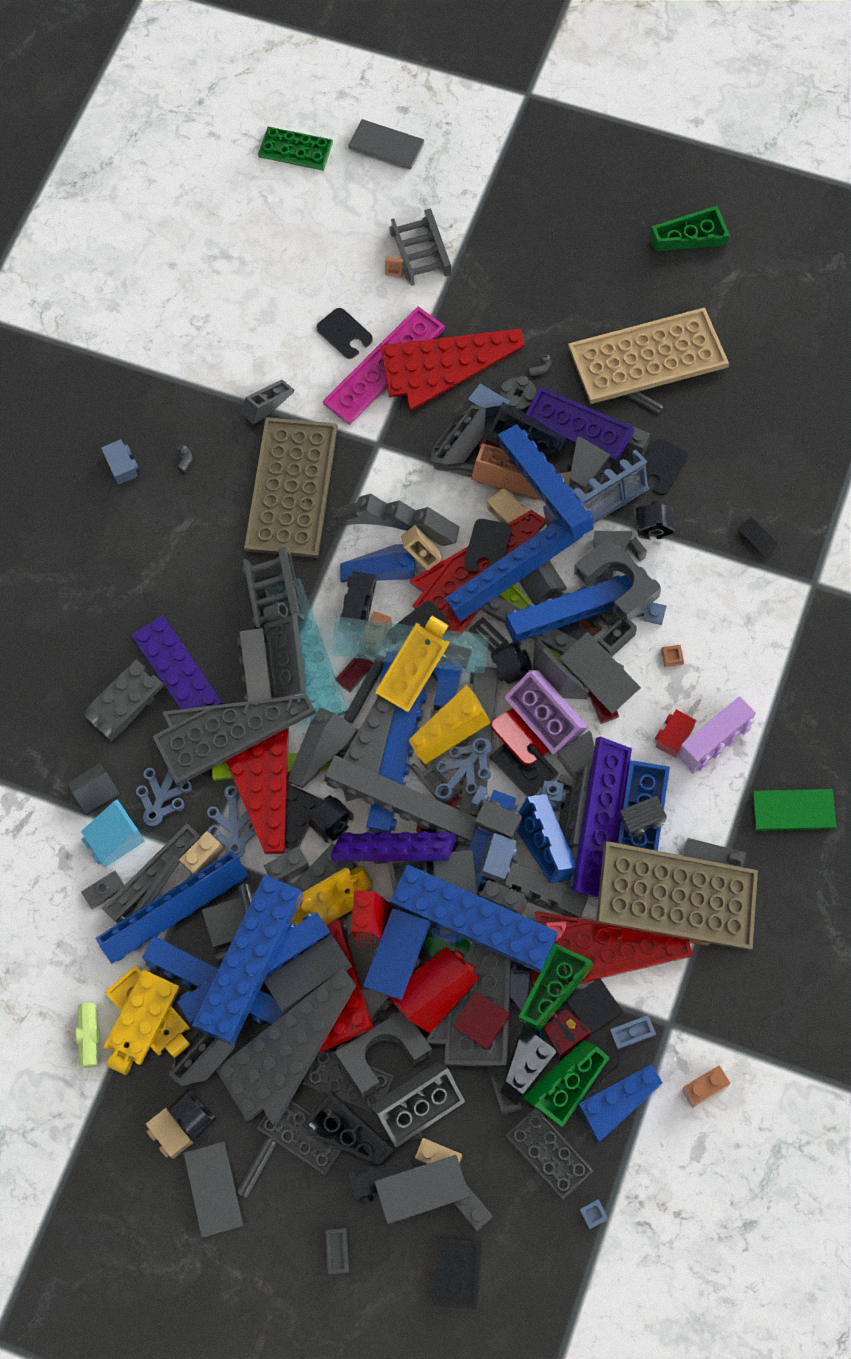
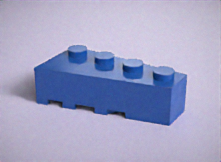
(545, 839)
(613, 1105)

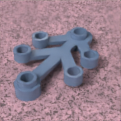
(464, 767)
(161, 796)
(233, 825)

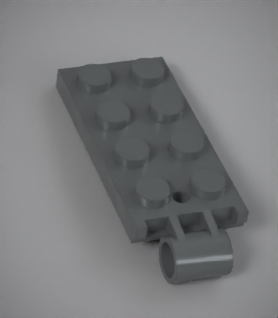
(283, 652)

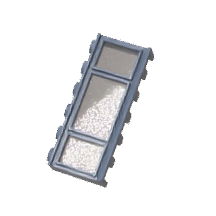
(613, 493)

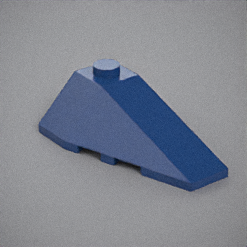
(385, 564)

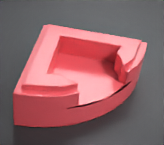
(557, 926)

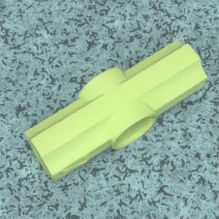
(87, 1035)

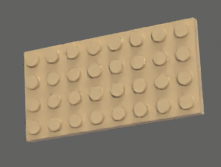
(648, 355)

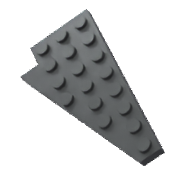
(215, 733)
(493, 984)
(275, 1062)

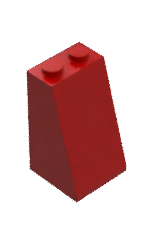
(369, 918)
(436, 988)

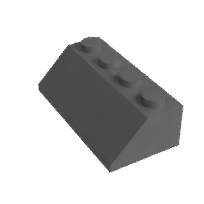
(417, 1103)

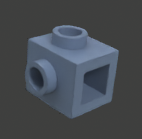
(554, 793)

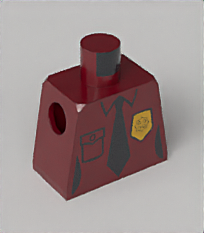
(565, 1033)

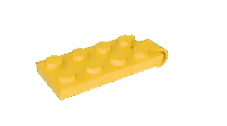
(414, 664)
(329, 895)
(139, 1021)
(174, 1041)

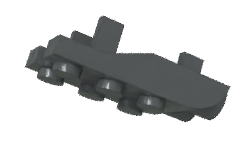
(123, 700)

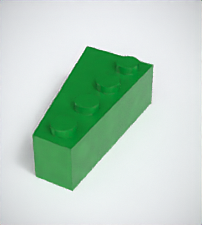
(691, 231)
(555, 983)
(567, 1083)

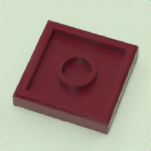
(481, 1020)

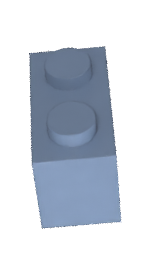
(119, 461)
(497, 857)

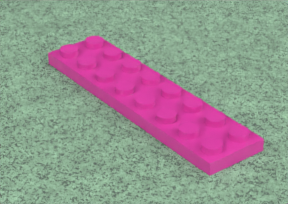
(368, 378)

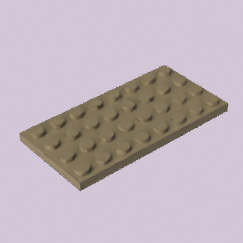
(291, 487)
(677, 896)

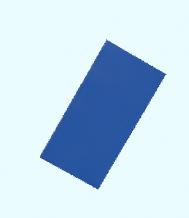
(397, 954)

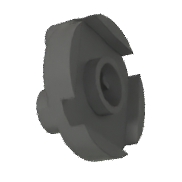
(519, 384)

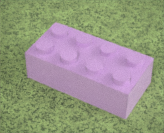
(545, 711)
(716, 735)

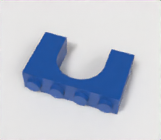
(447, 681)

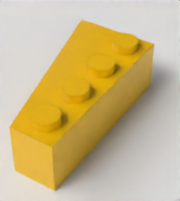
(450, 725)

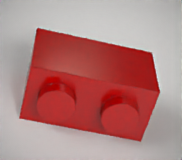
(675, 733)

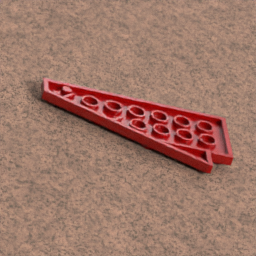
(436, 365)
(451, 572)
(262, 784)
(615, 948)

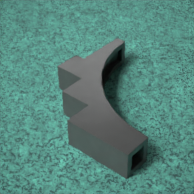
(399, 515)

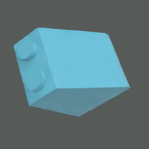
(111, 835)

